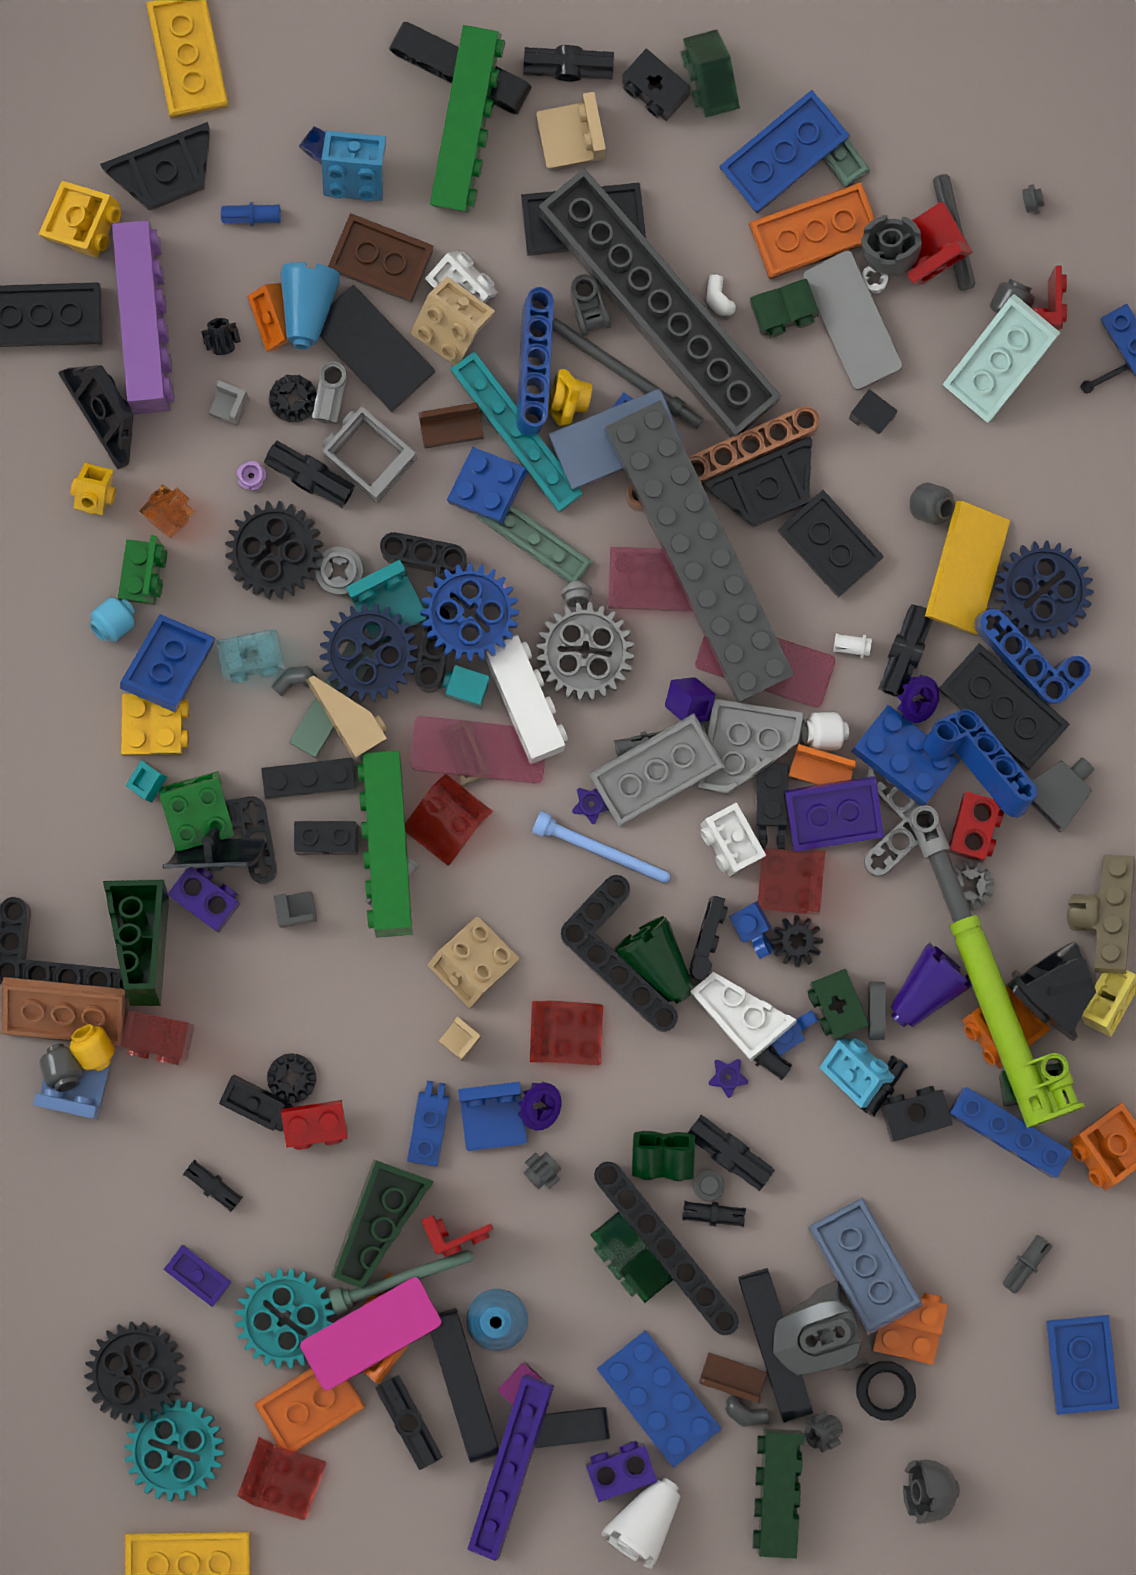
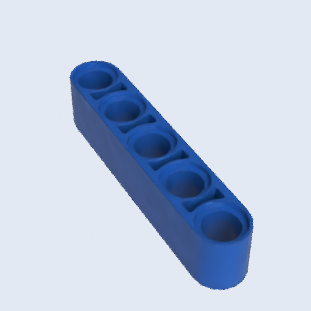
(539, 348)

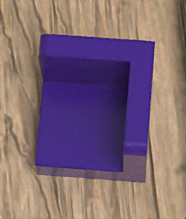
(690, 697)

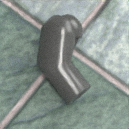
(292, 676)
(743, 1415)

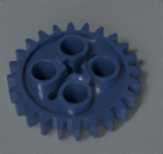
(1061, 609)
(352, 630)

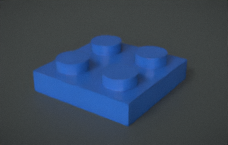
(487, 485)

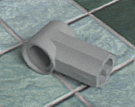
(329, 396)

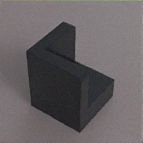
(873, 412)

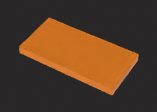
(812, 230)

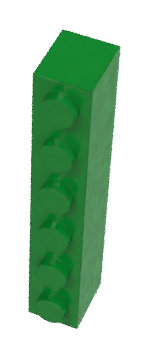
(466, 119)
(387, 844)

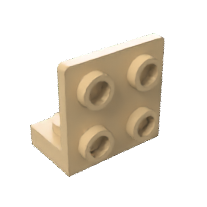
(572, 133)
(451, 320)
(473, 961)

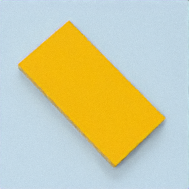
(187, 56)
(967, 566)
(188, 1553)

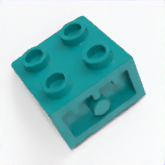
(390, 589)

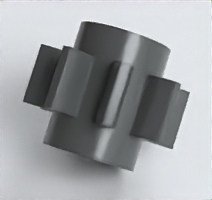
(542, 1170)
(823, 1431)

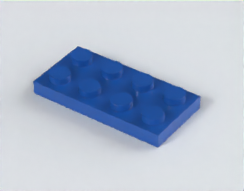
(784, 151)
(659, 1398)

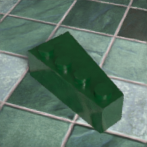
(139, 931)
(779, 1493)

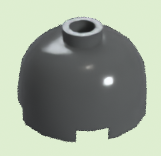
(891, 245)
(930, 1491)

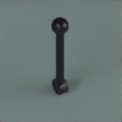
(1087, 386)

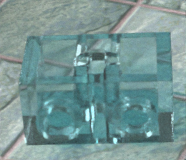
(234, 649)

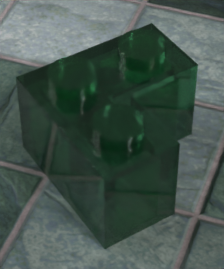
(712, 70)
(630, 1258)

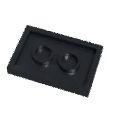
(830, 543)

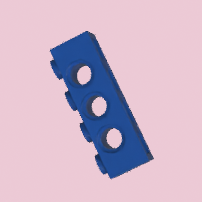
(1009, 1132)

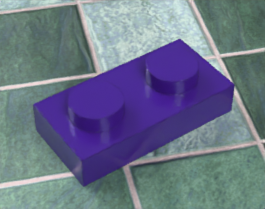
(197, 1275)

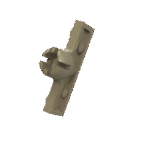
(1107, 914)

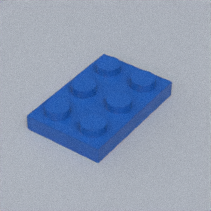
(167, 663)
(897, 753)
(1082, 1364)

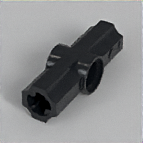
(568, 63)
(309, 474)
(906, 651)
(731, 1153)
(418, 1441)

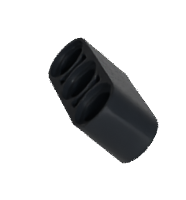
(574, 1427)

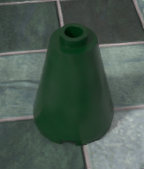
(657, 959)

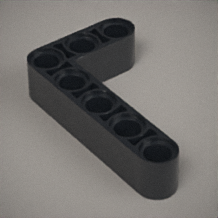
(436, 564)
(613, 960)
(53, 970)

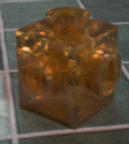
(167, 510)

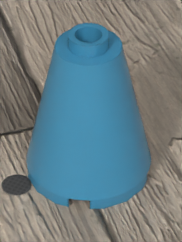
(307, 301)
(505, 1306)

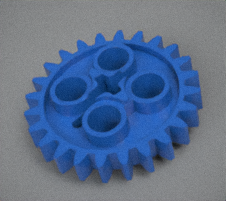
(489, 594)

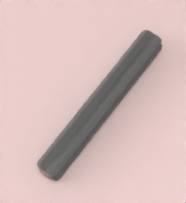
(945, 194)

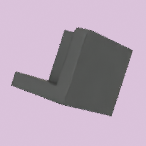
(295, 909)

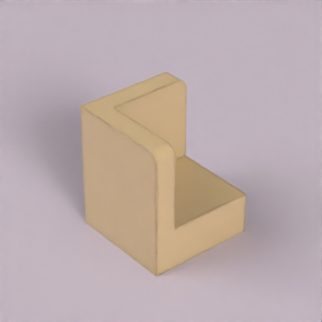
(460, 1038)

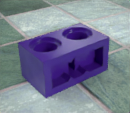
(200, 903)
(624, 1479)

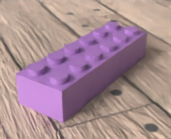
(141, 317)

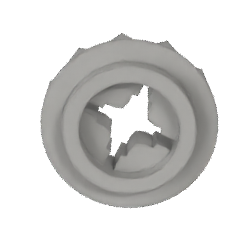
(341, 557)
(984, 884)

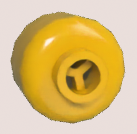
(92, 1047)

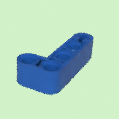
(1025, 652)
(985, 757)

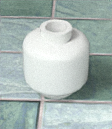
(825, 731)

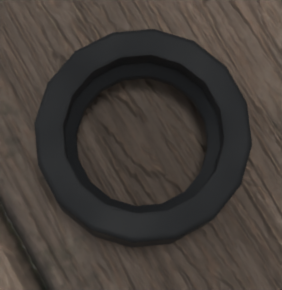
(909, 1390)

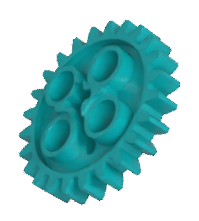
(268, 1341)
(165, 1476)

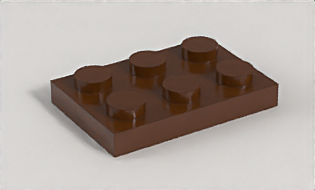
(381, 257)

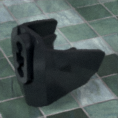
(1057, 989)

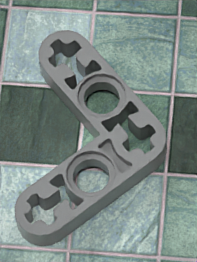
(905, 815)

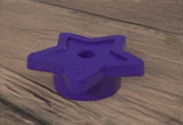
(583, 805)
(733, 1069)

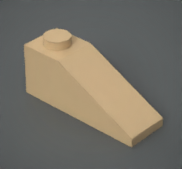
(352, 722)

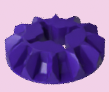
(921, 709)
(545, 1116)

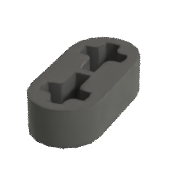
(876, 1010)

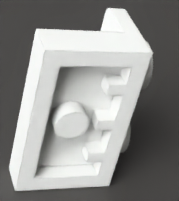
(461, 270)
(731, 840)

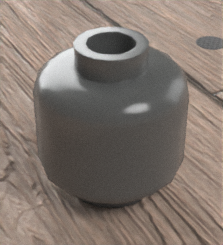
(1006, 290)
(932, 503)
(60, 1068)

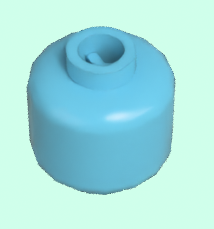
(112, 619)

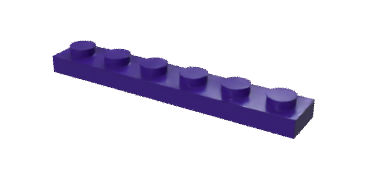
(510, 1467)

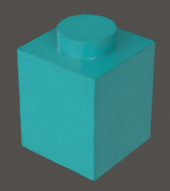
(466, 686)

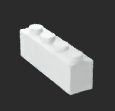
(525, 701)

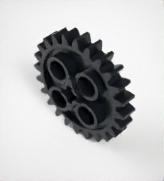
(258, 528)
(108, 1382)

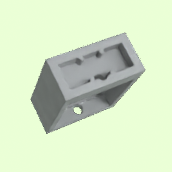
(390, 475)

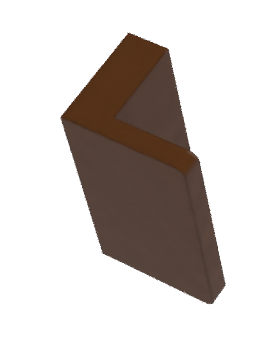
(451, 425)
(733, 1377)

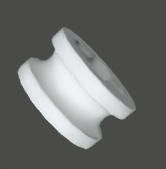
(875, 288)

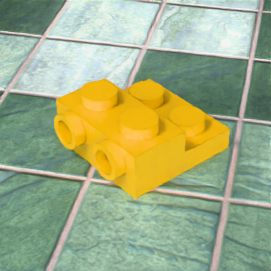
(81, 219)
(152, 729)

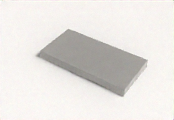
(656, 769)

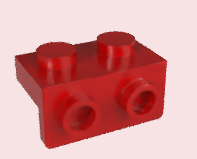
(314, 1124)

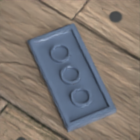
(585, 448)
(865, 1266)

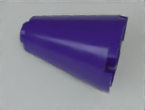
(929, 987)

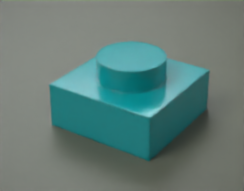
(146, 781)

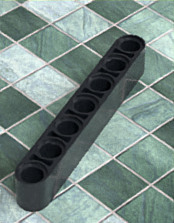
(679, 1256)

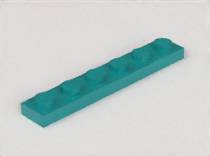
(502, 415)

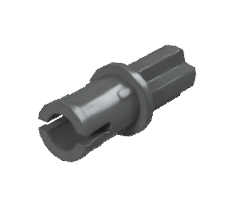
(1027, 1264)

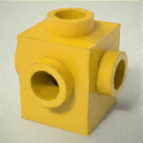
(93, 489)

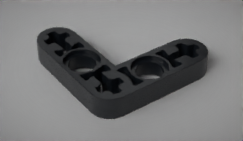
(240, 819)

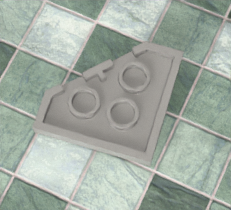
(748, 741)

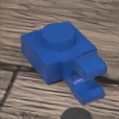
(751, 925)
(793, 1035)

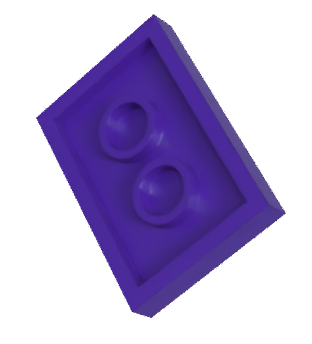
(834, 813)

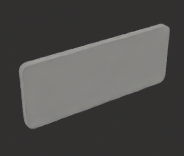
(853, 320)

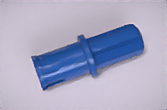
(251, 214)

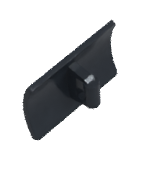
(218, 853)

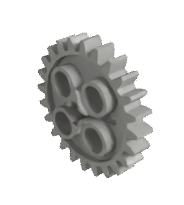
(588, 624)

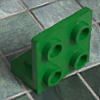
(141, 571)
(194, 808)

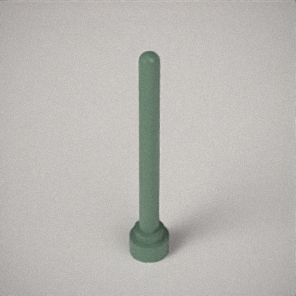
(343, 1299)

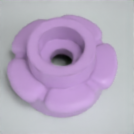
(243, 474)

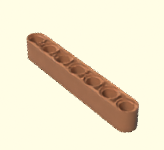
(739, 457)

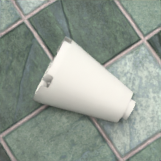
(644, 1522)

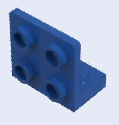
(492, 1116)

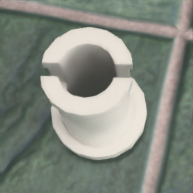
(852, 645)

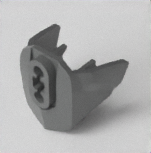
(816, 1317)

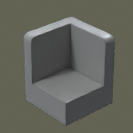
(229, 403)

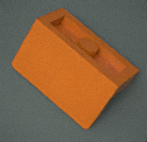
(269, 315)
(819, 766)

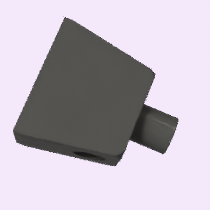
(1062, 792)

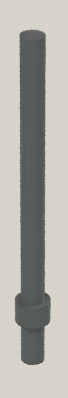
(675, 405)

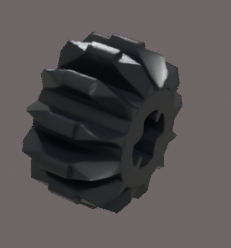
(800, 951)

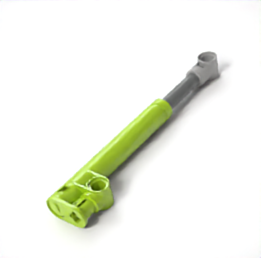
(1035, 1090)

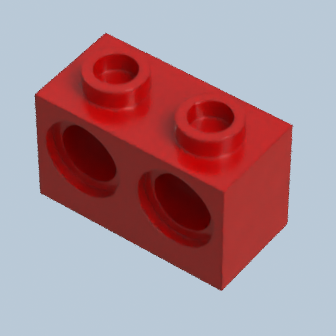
(967, 824)

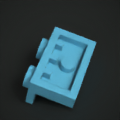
(856, 1070)

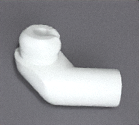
(716, 299)

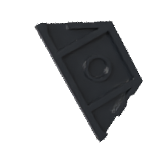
(164, 168)
(103, 409)
(767, 485)

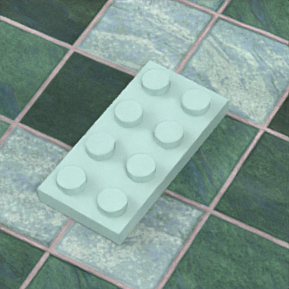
(1001, 358)

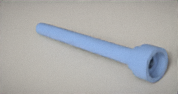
(546, 825)

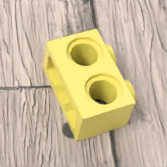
(1110, 1001)

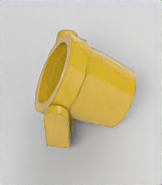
(568, 396)

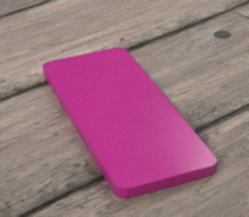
(371, 1333)

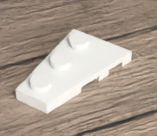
(743, 1018)

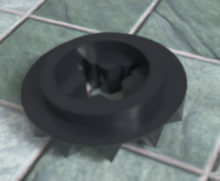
(299, 410)
(304, 1084)

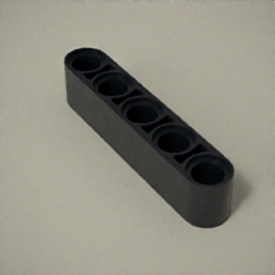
(440, 57)
(764, 1314)
(464, 1388)

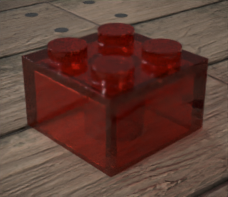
(158, 1036)

